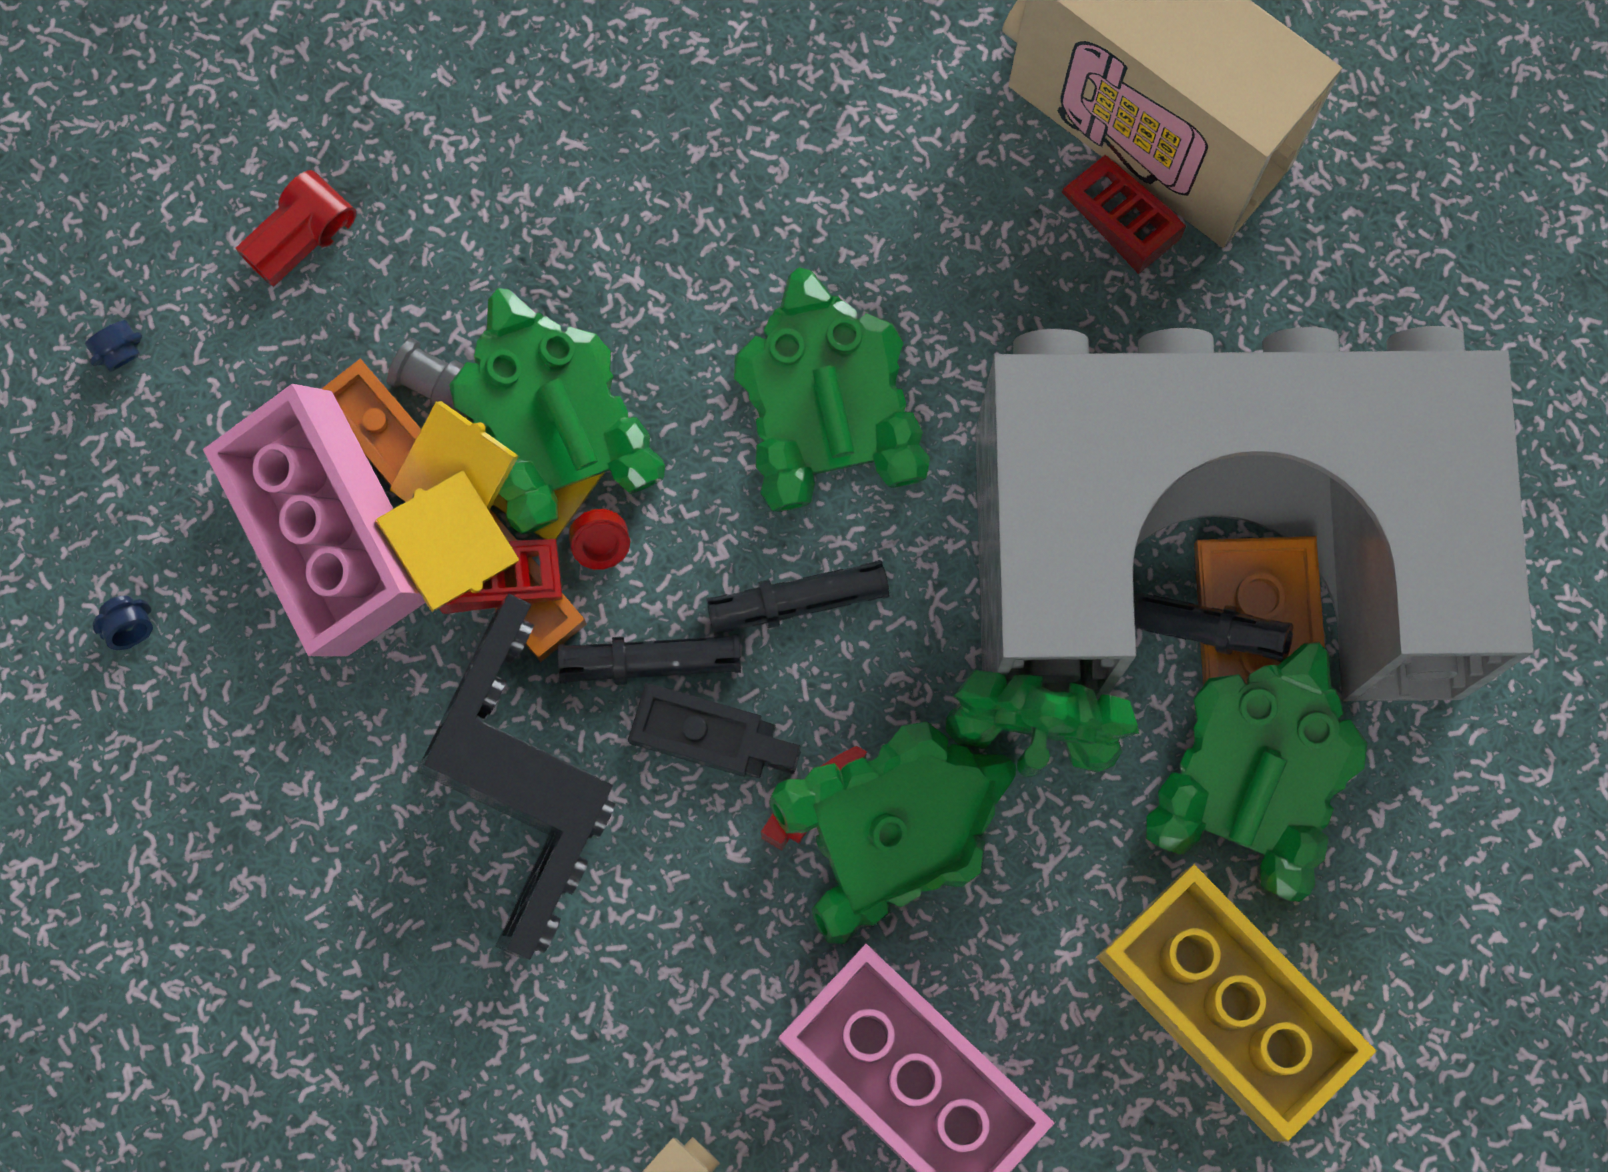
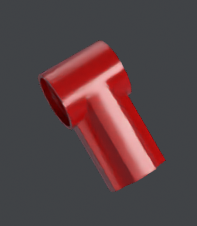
(305, 218)

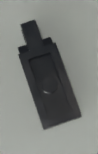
(709, 734)

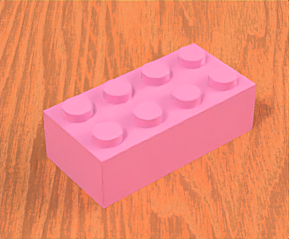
(312, 519)
(912, 1074)

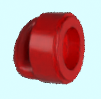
(599, 539)

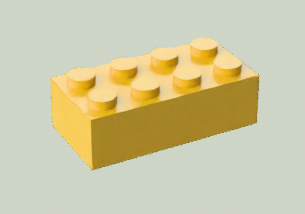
(1236, 1005)

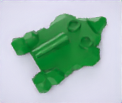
(826, 395)
(553, 407)
(1024, 707)
(1264, 769)
(895, 823)

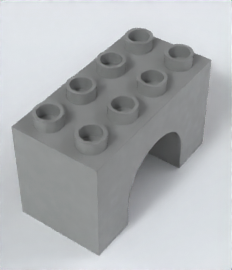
(1377, 453)

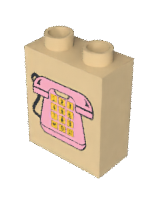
(1176, 92)

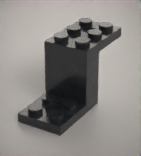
(518, 782)

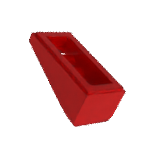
(1136, 252)
(491, 598)

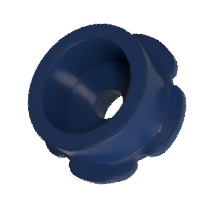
(114, 346)
(119, 615)

